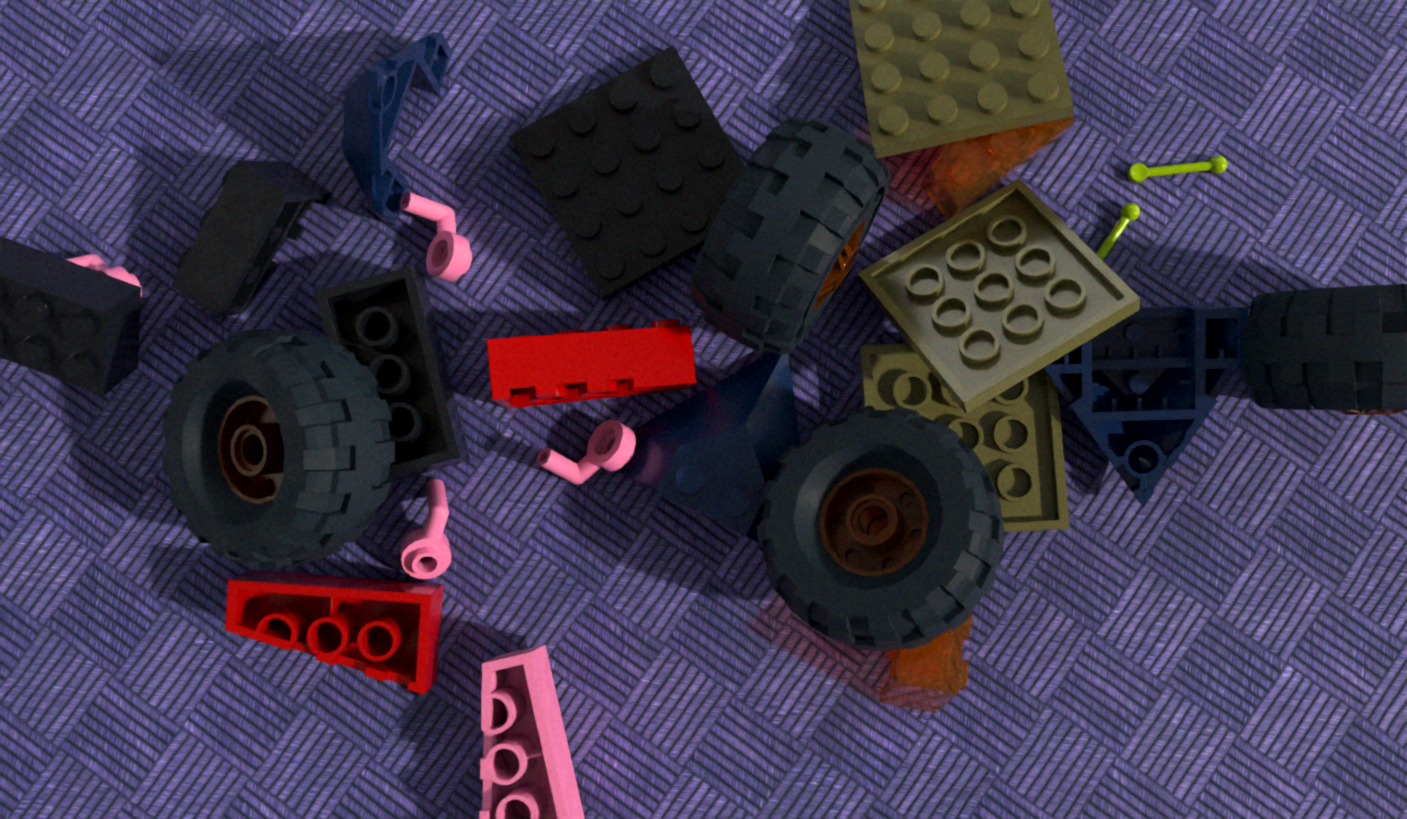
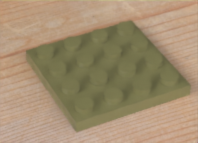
(956, 69)
(997, 294)
(1011, 434)

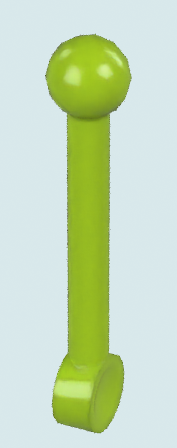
(1140, 172)
(1128, 213)

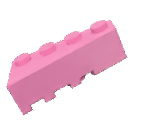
(525, 742)

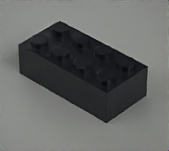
(67, 318)
(395, 335)

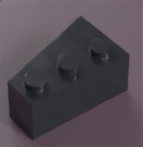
(244, 232)

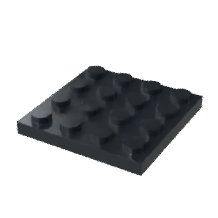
(632, 171)

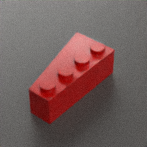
(591, 364)
(358, 622)

